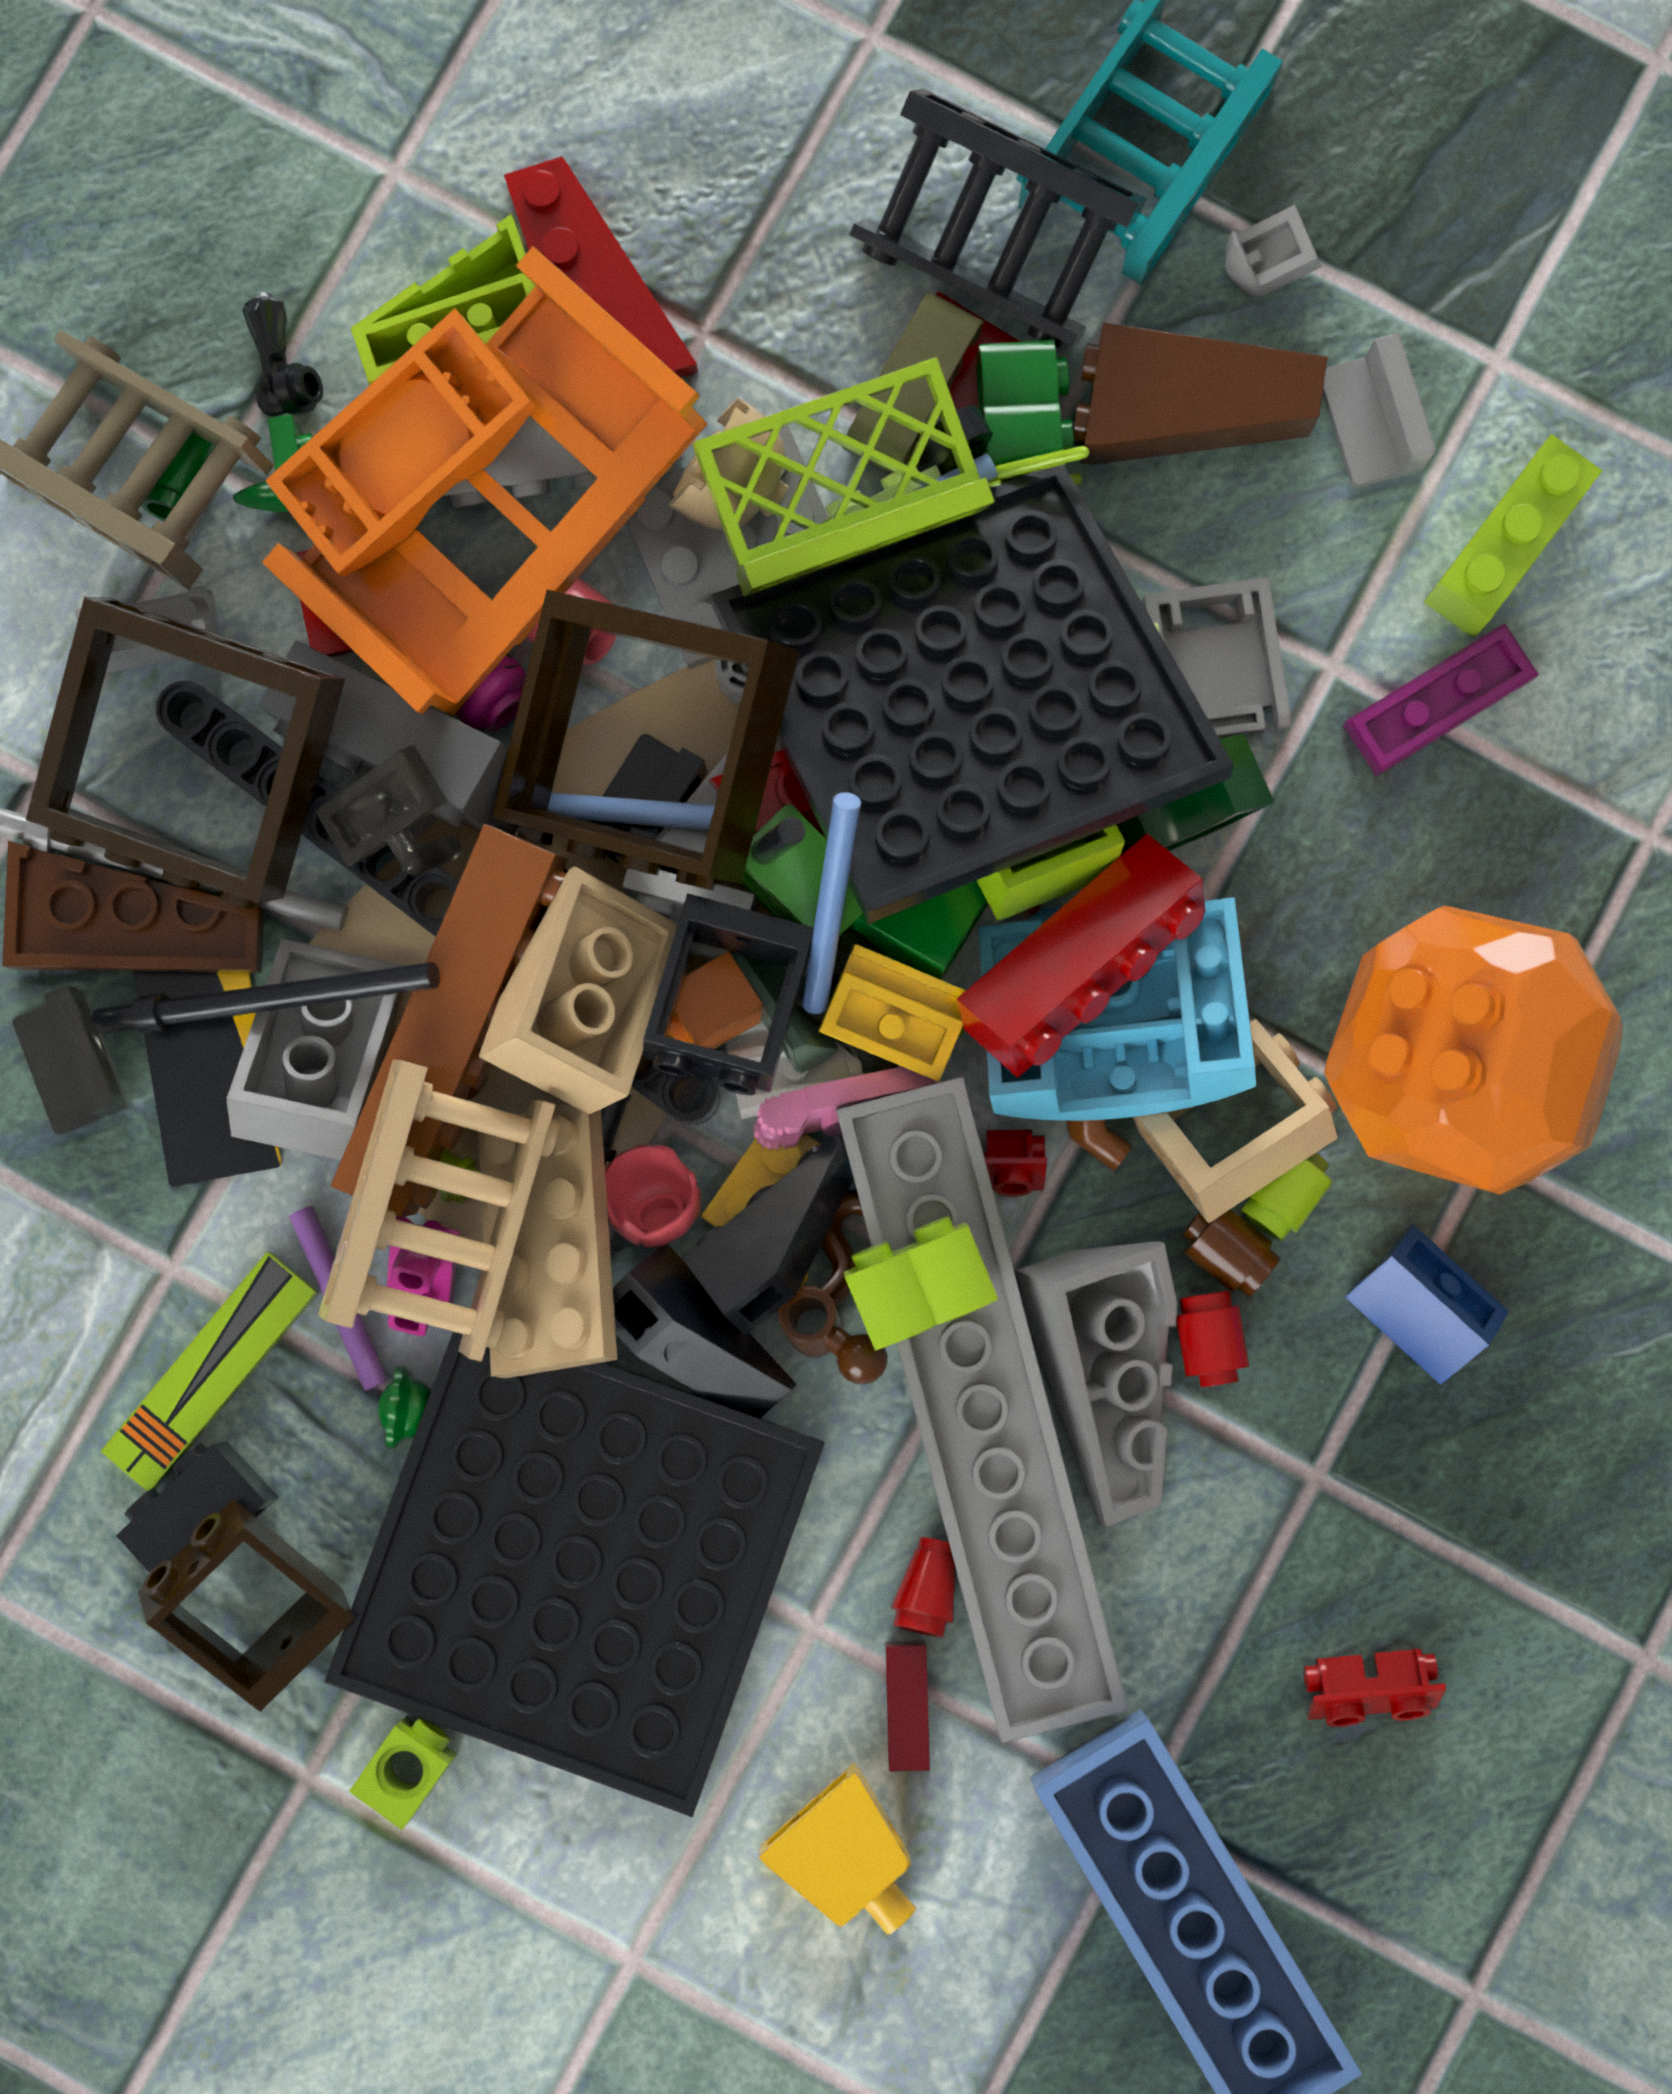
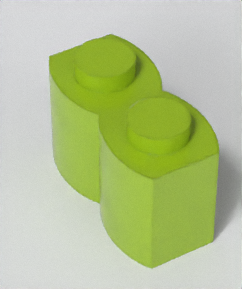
(920, 1283)

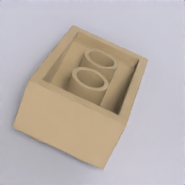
(582, 995)

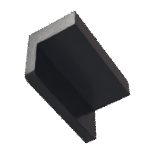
(656, 774)

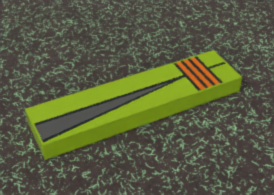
(210, 1371)

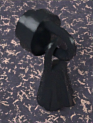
(294, 385)

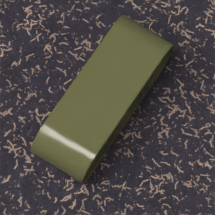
(934, 331)

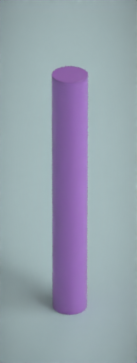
(321, 1261)

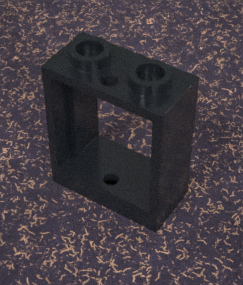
(742, 933)

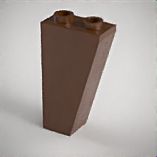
(1191, 394)

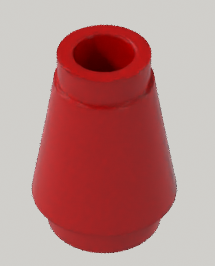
(927, 1590)

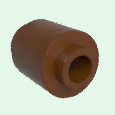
(1230, 1251)

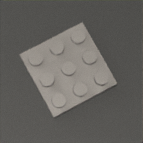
(693, 561)

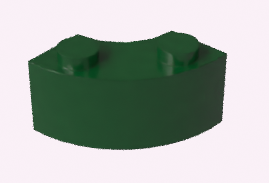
(1206, 809)

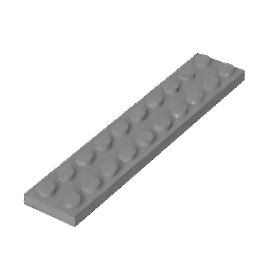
(988, 1426)

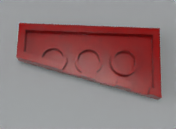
(574, 237)

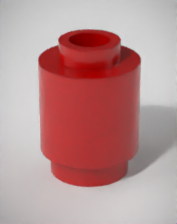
(1212, 1338)

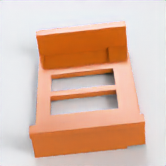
(605, 404)

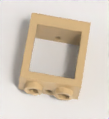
(1262, 1159)

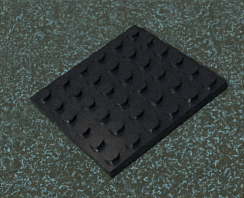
(979, 694)
(577, 1570)

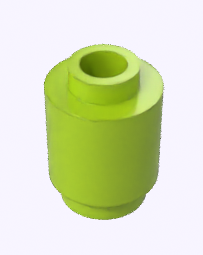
(1289, 1198)

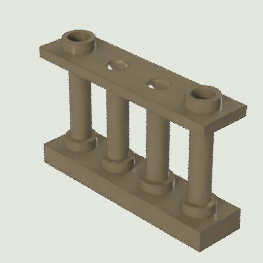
(118, 515)

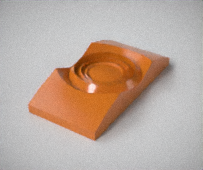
(402, 446)

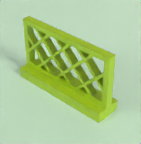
(862, 530)

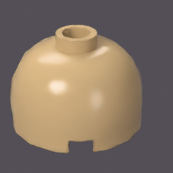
(734, 464)

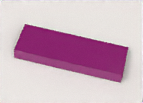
(1440, 699)

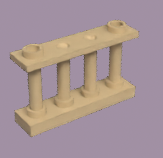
(374, 1227)

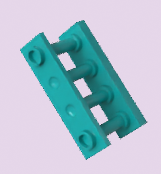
(1208, 136)

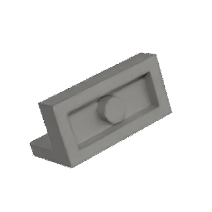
(1378, 414)

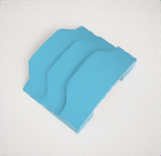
(1157, 1044)

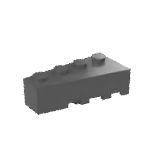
(378, 722)

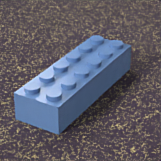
(1191, 1917)

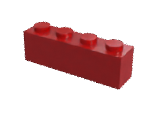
(1083, 956)

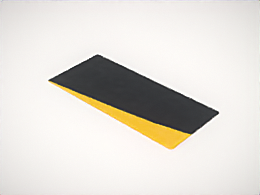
(192, 1079)

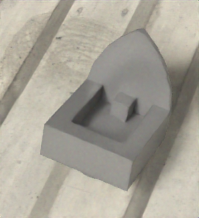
(1270, 254)

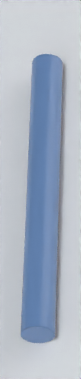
(831, 902)

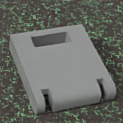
(1230, 666)

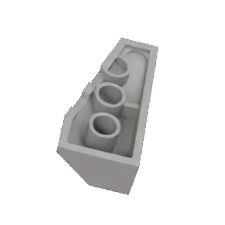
(1103, 1346)

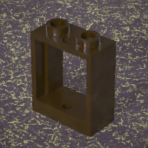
(284, 1647)

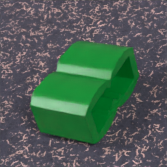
(1020, 399)

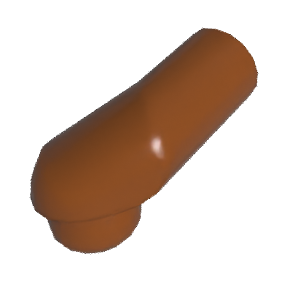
(1099, 1141)

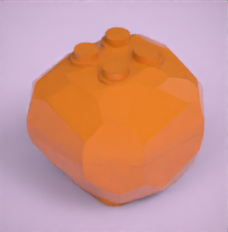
(1475, 1049)

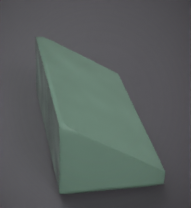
(803, 1044)

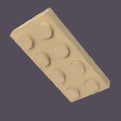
(560, 1270)

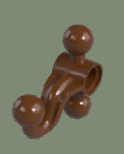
(854, 1353)

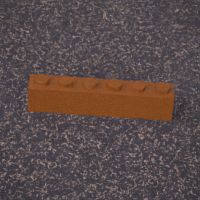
(444, 1028)

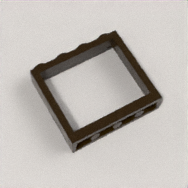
(546, 712)
(293, 783)

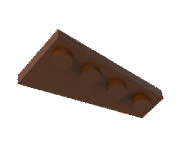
(103, 919)

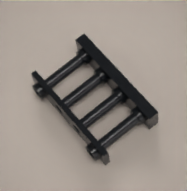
(1048, 180)

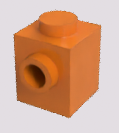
(715, 1005)

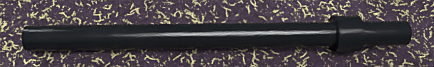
(160, 1013)

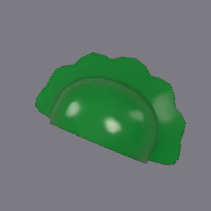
(402, 1407)

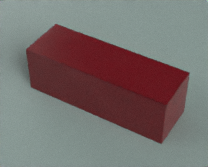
(907, 1706)

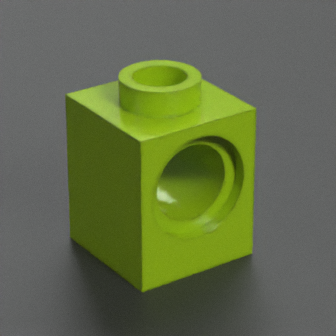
(382, 1788)

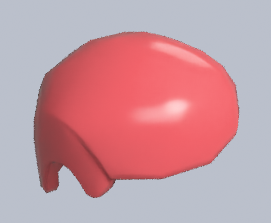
(651, 1195)

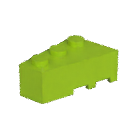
(476, 283)

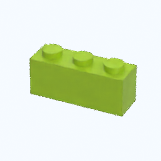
(1513, 536)

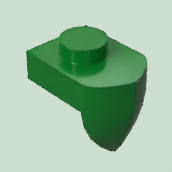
(285, 441)

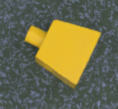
(843, 1854)

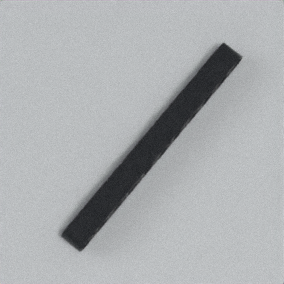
(212, 742)

